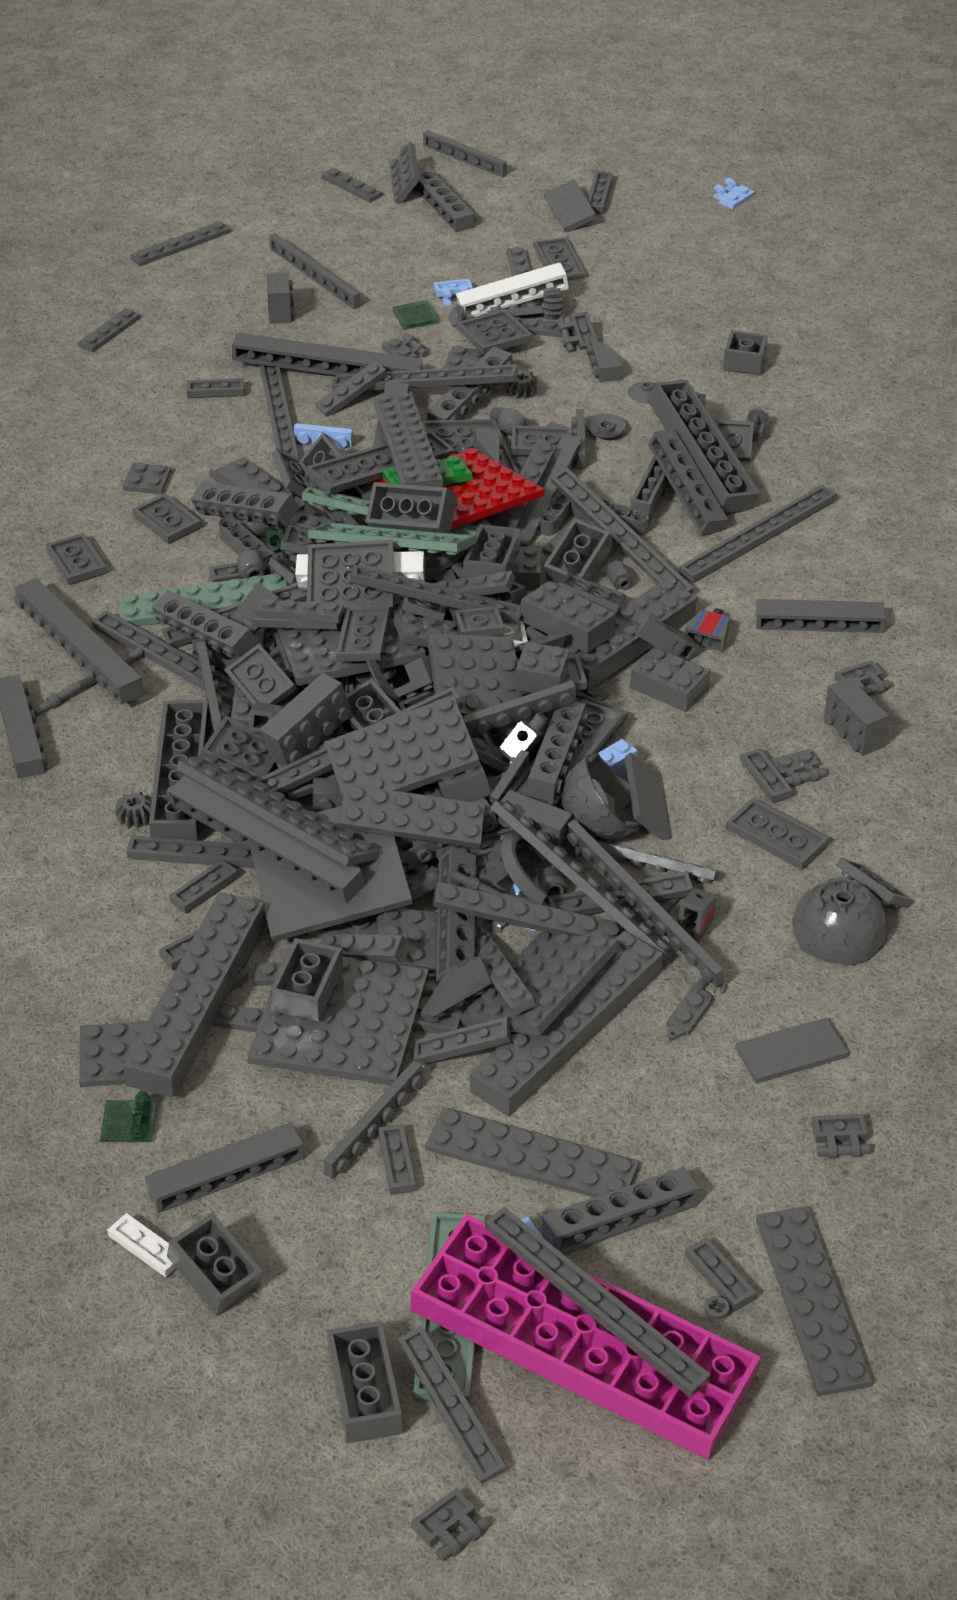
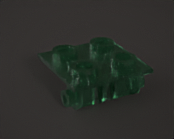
(129, 1119)

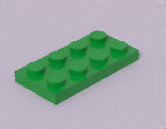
(452, 471)

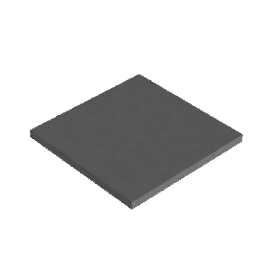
(300, 907)

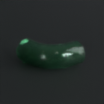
(274, 537)

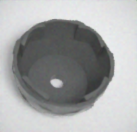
(599, 799)
(843, 929)

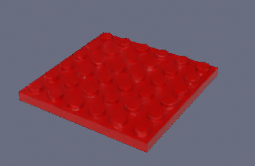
(490, 490)

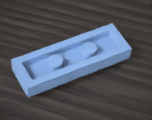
(309, 434)

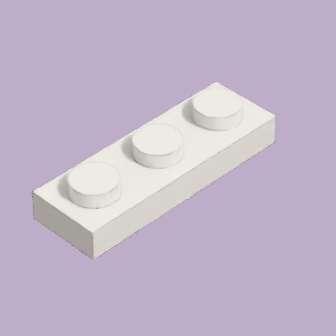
(142, 1243)

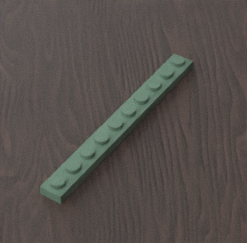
(356, 505)

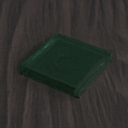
(415, 315)

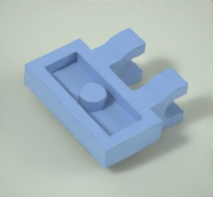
(735, 196)
(449, 288)

